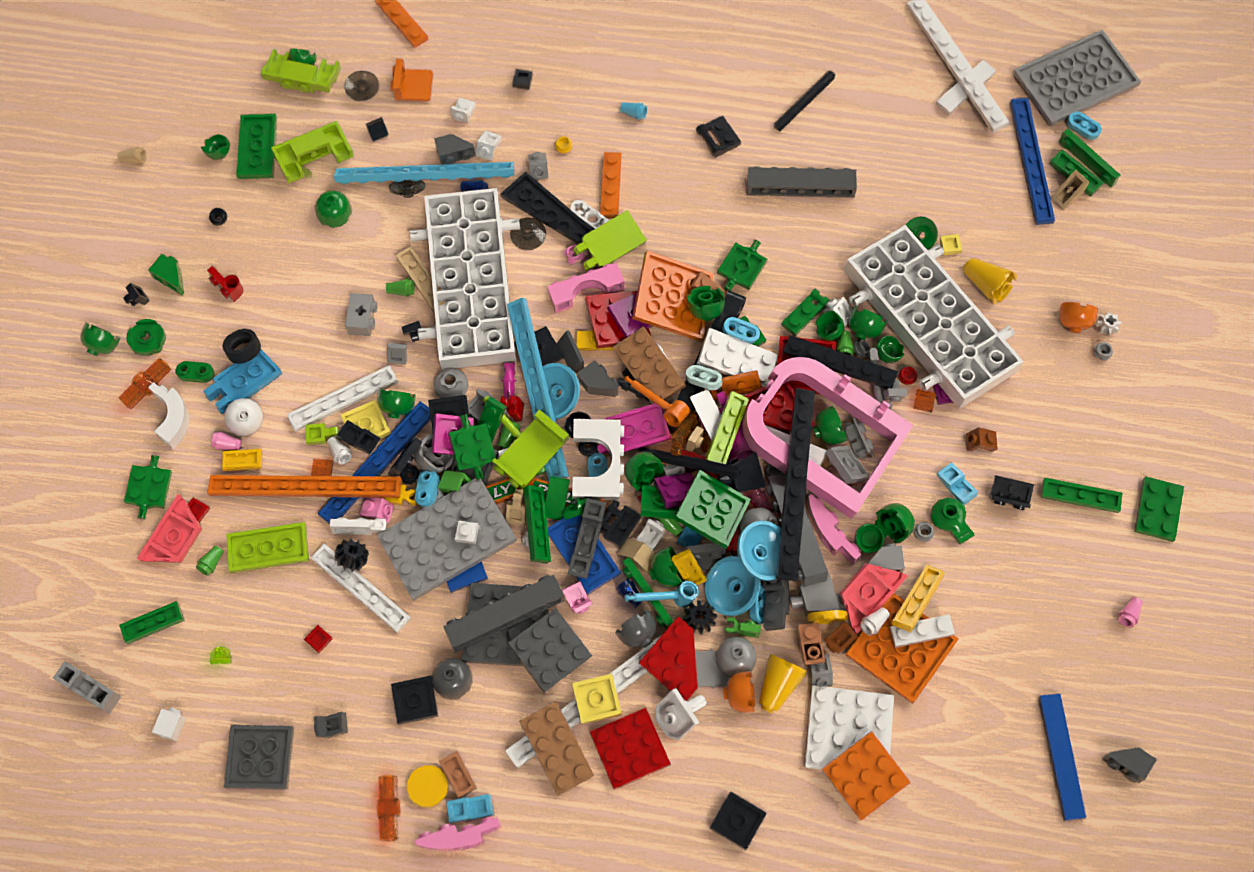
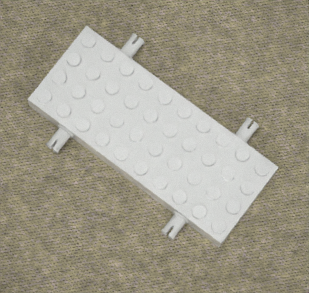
(472, 273)
(932, 316)

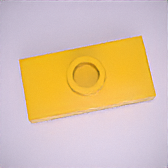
(586, 342)
(242, 460)
(689, 567)

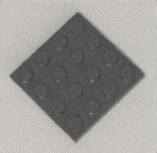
(495, 648)

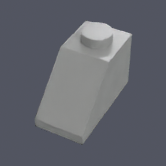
(889, 557)

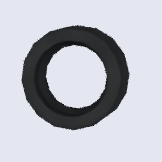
(239, 337)

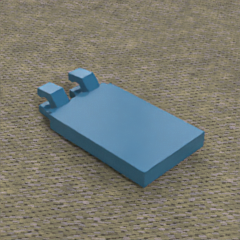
(242, 380)

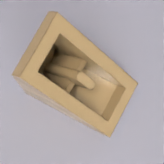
(1070, 190)
(639, 554)

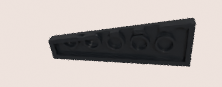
(542, 205)

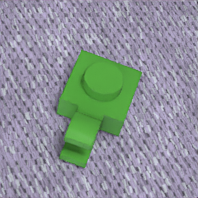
(748, 628)

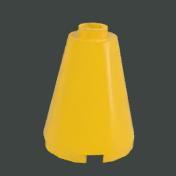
(990, 279)
(779, 683)

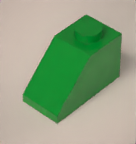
(168, 273)

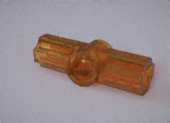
(142, 381)
(388, 808)

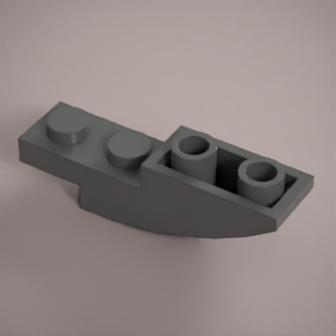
(776, 604)

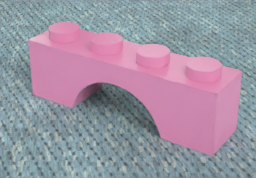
(605, 279)

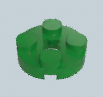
(150, 346)

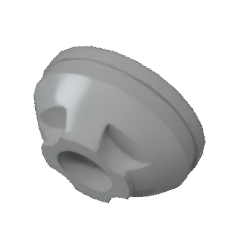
(458, 388)

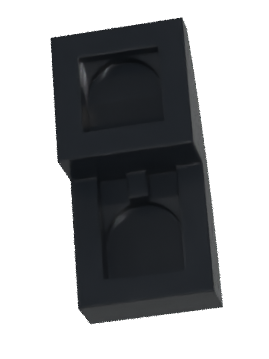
(358, 437)

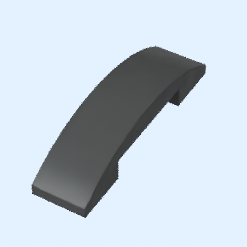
(587, 538)

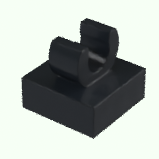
(522, 79)
(377, 129)
(136, 295)
(412, 330)

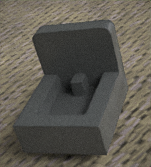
(330, 725)

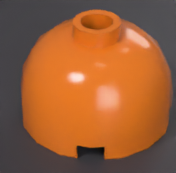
(1077, 317)
(740, 692)

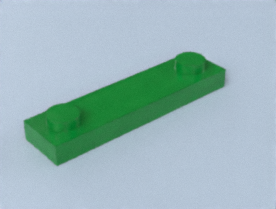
(1089, 158)
(1081, 495)
(537, 524)
(631, 571)

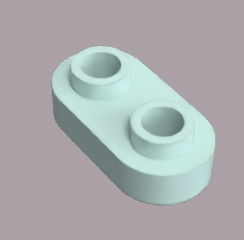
(704, 377)

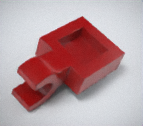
(514, 407)

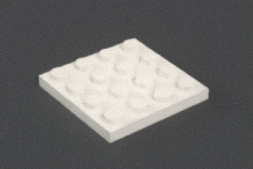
(841, 719)

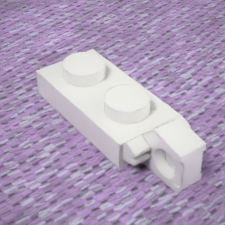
(357, 527)

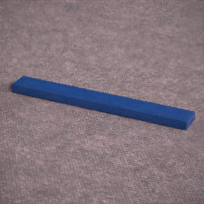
(1032, 161)
(381, 458)

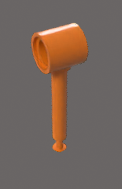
(674, 413)

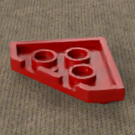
(779, 410)
(674, 659)

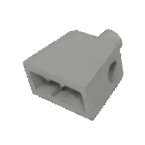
(816, 597)

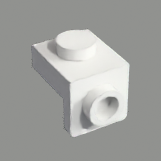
(652, 533)

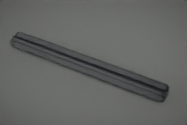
(695, 463)

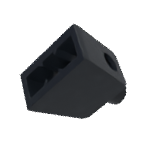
(751, 473)

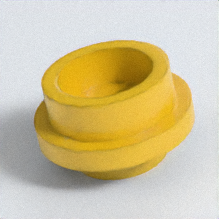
(563, 144)

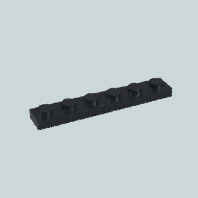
(842, 362)

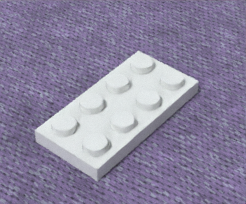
(735, 356)

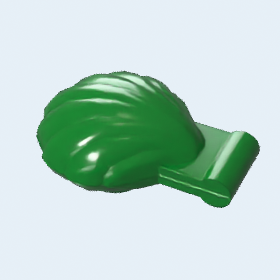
(950, 516)

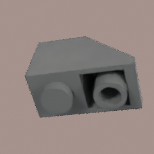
(453, 149)
(596, 381)
(1132, 762)

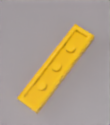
(918, 598)

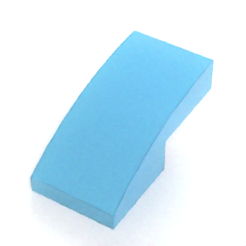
(956, 483)
(470, 808)

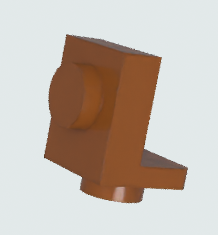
(981, 439)
(841, 638)

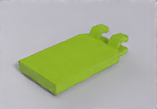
(611, 241)

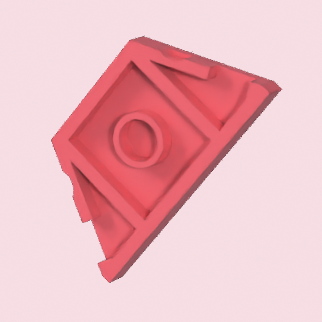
(172, 535)
(869, 592)

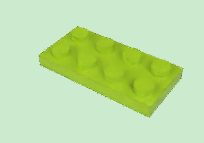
(267, 547)

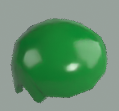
(302, 56)
(216, 147)
(829, 326)
(889, 349)
(869, 538)

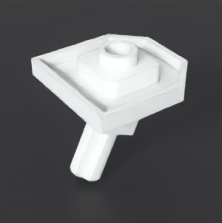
(677, 715)

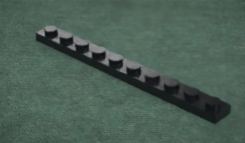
(795, 485)

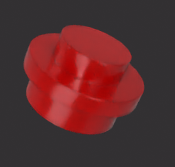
(907, 375)

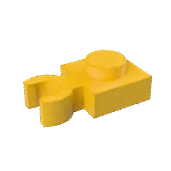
(405, 496)

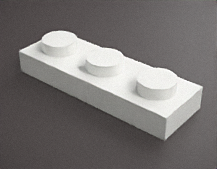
(923, 631)

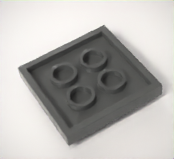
(549, 650)
(259, 757)

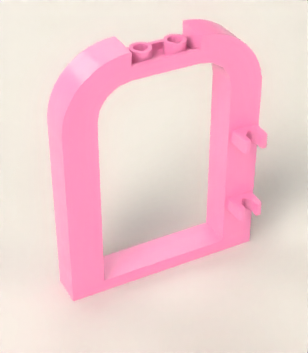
(847, 397)

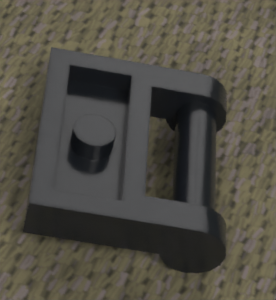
(722, 132)

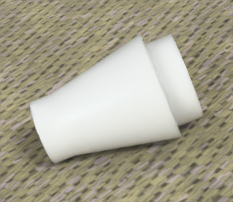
(339, 451)
(872, 623)

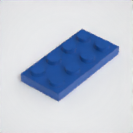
(564, 537)

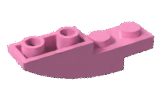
(825, 525)
(451, 840)

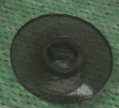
(360, 80)
(407, 188)
(529, 240)

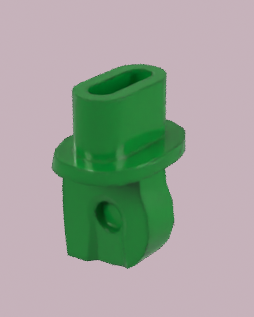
(575, 509)

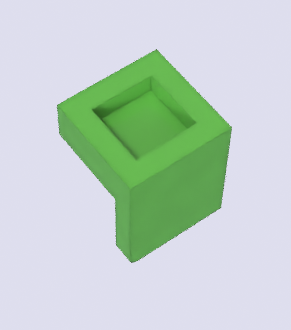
(452, 481)

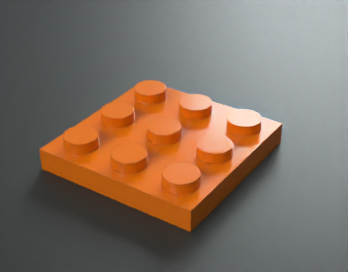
(866, 775)

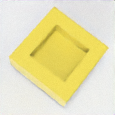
(951, 244)

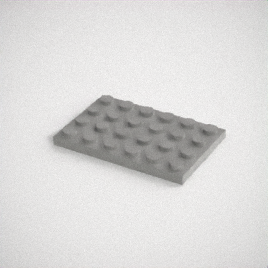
(1076, 77)
(425, 542)

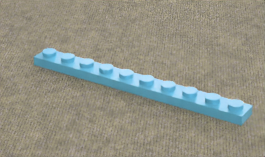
(420, 172)
(534, 375)

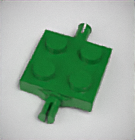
(742, 266)
(471, 446)
(148, 487)

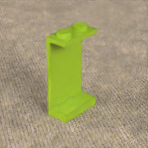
(531, 451)

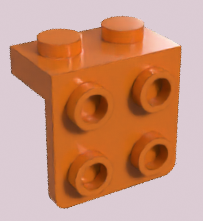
(411, 83)

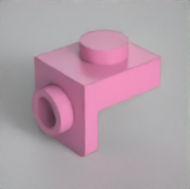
(376, 508)
(576, 597)

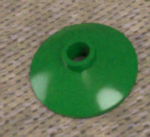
(923, 224)

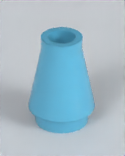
(635, 110)

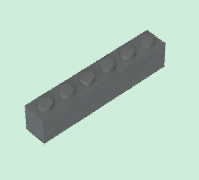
(801, 182)
(811, 562)
(504, 612)

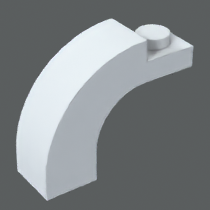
(177, 418)

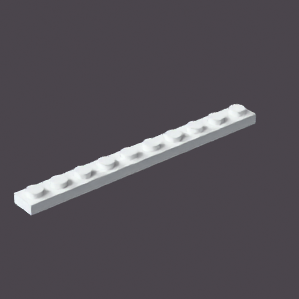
(958, 65)
(623, 677)

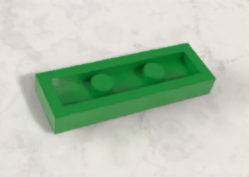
(1067, 165)
(151, 622)

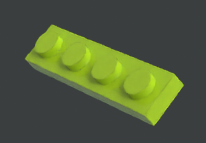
(727, 428)

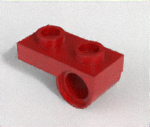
(225, 284)

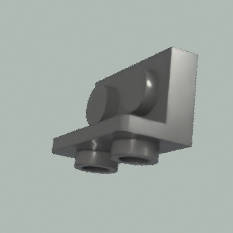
(707, 554)

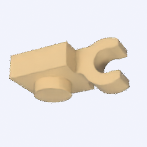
(695, 441)
(516, 510)

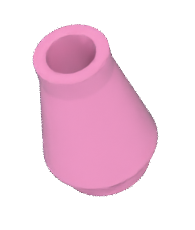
(223, 441)
(1130, 613)

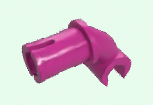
(509, 380)

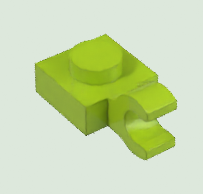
(318, 433)

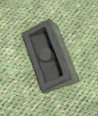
(570, 351)

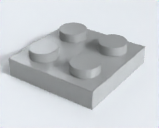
(847, 464)

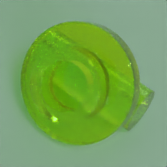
(220, 655)

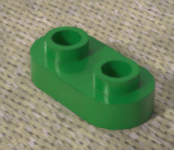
(193, 373)

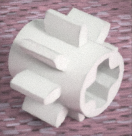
(1108, 323)

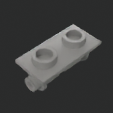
(857, 431)

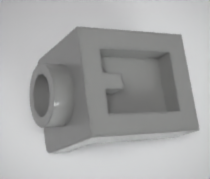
(822, 673)

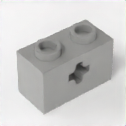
(360, 314)

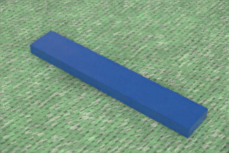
(1062, 757)

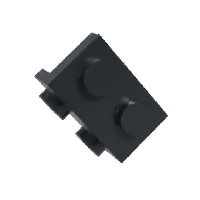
(1011, 491)

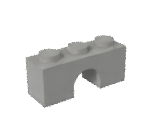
(87, 687)

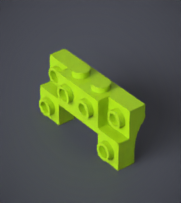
(300, 75)
(310, 147)

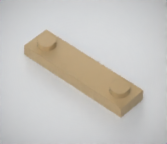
(419, 274)

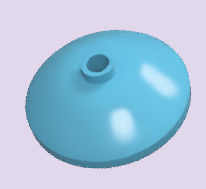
(561, 378)
(763, 538)
(723, 584)

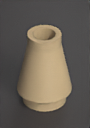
(135, 155)

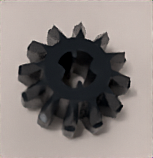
(351, 555)
(700, 610)

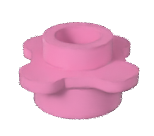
(572, 259)

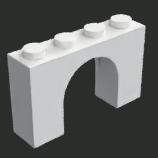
(607, 434)

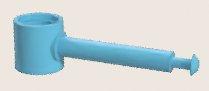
(678, 595)

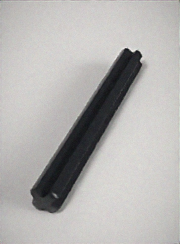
(800, 104)

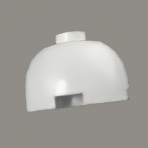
(247, 424)

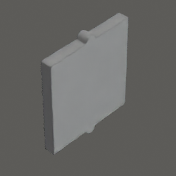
(708, 671)

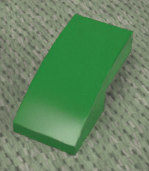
(556, 497)

